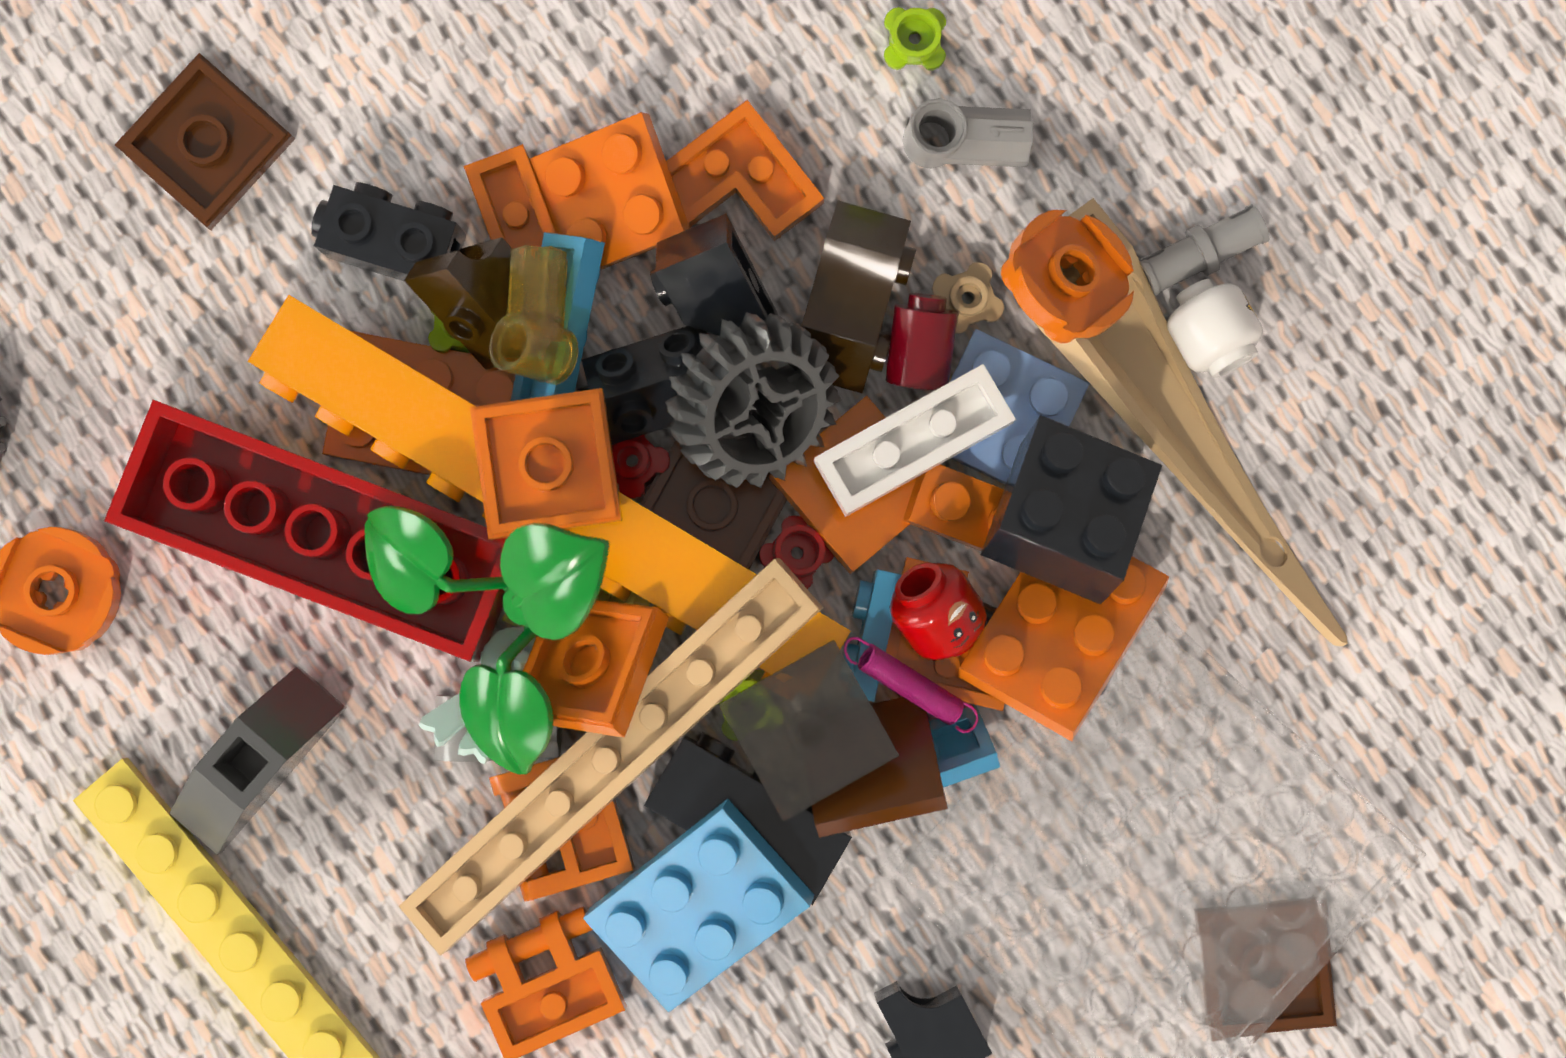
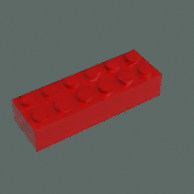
(293, 526)

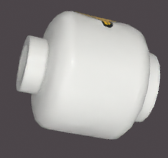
(1215, 328)

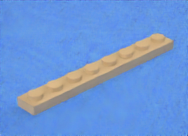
(604, 765)

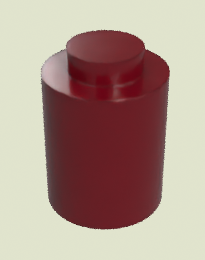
(921, 343)

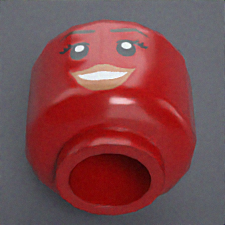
(937, 610)

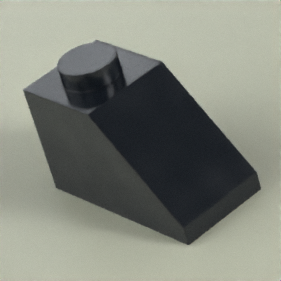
(709, 277)

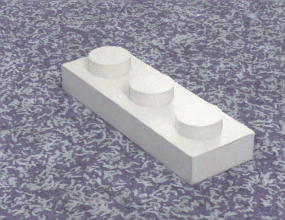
(914, 440)

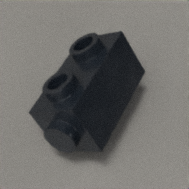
(380, 235)
(639, 381)

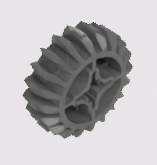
(722, 390)

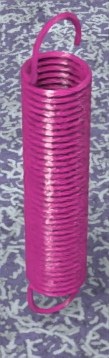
(911, 684)

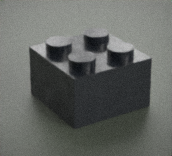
(1071, 510)

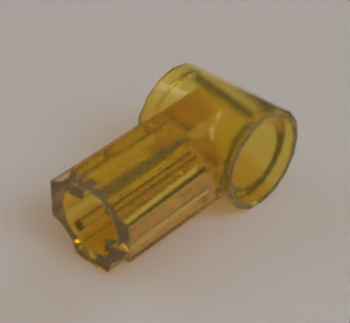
(532, 334)

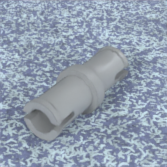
(1205, 249)

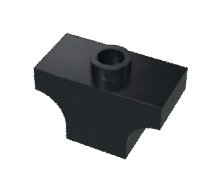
(930, 1026)

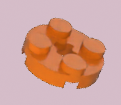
(1048, 297)
(90, 582)

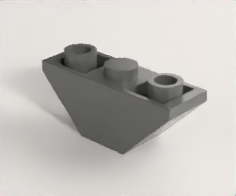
(254, 758)

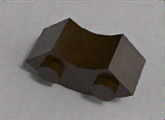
(853, 287)

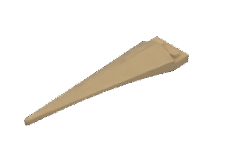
(1157, 396)

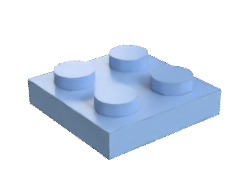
(1028, 388)

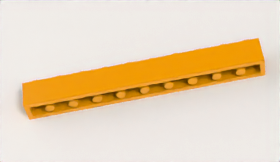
(435, 429)

